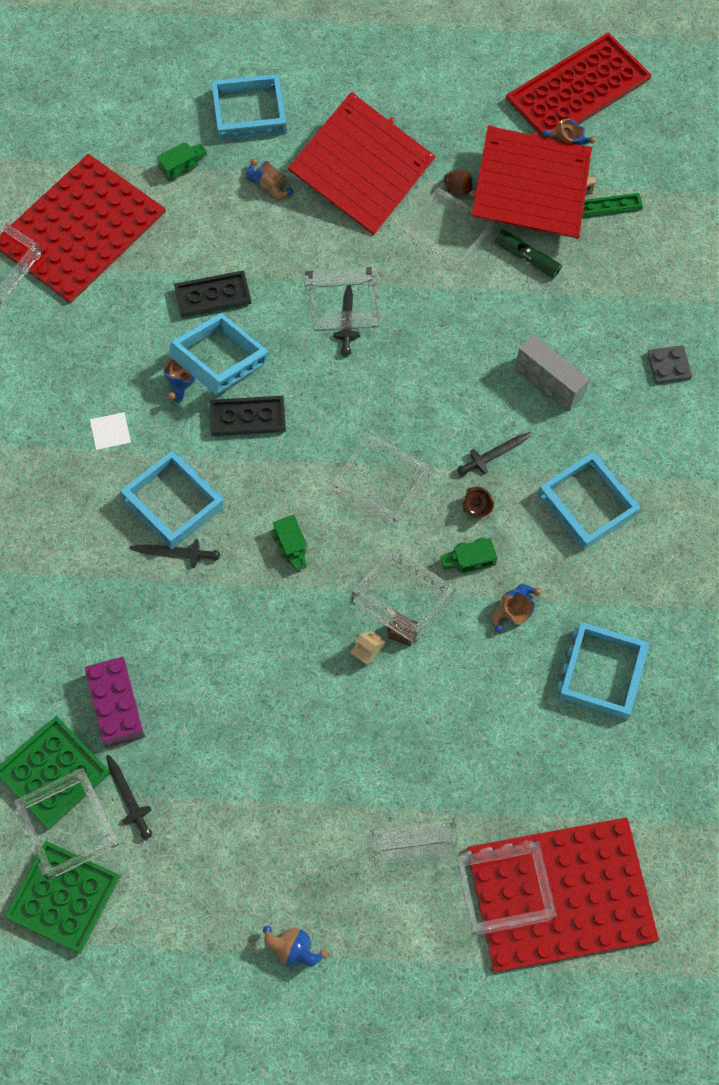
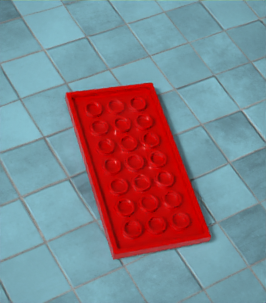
(579, 85)

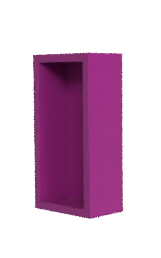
(114, 702)

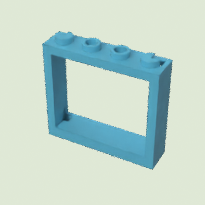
(249, 128)
(204, 374)
(569, 521)
(171, 538)
(593, 703)

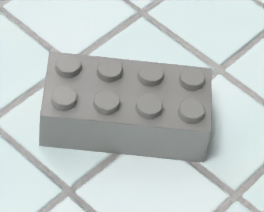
(551, 372)

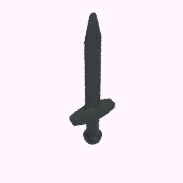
(347, 334)
(480, 460)
(193, 553)
(136, 813)

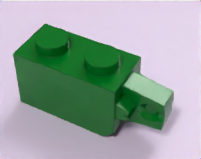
(180, 160)
(291, 541)
(471, 556)

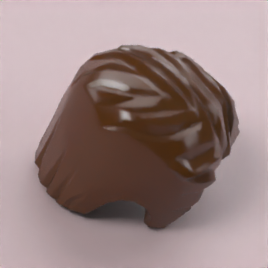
(459, 182)
(478, 502)

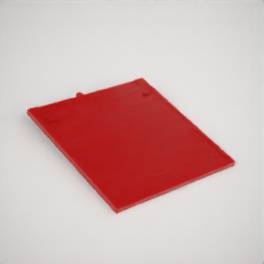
(362, 163)
(532, 182)

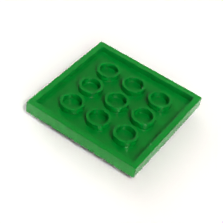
(46, 758)
(66, 905)

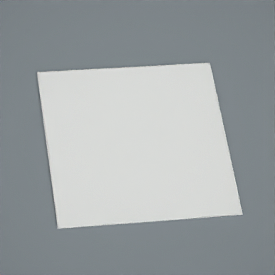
(110, 431)

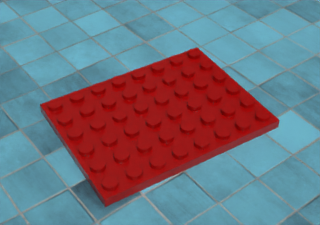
(82, 226)
(593, 888)

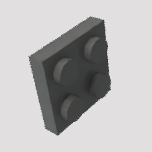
(669, 364)

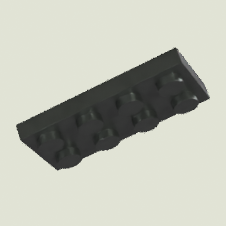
(212, 293)
(247, 415)

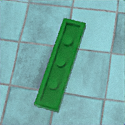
(612, 205)

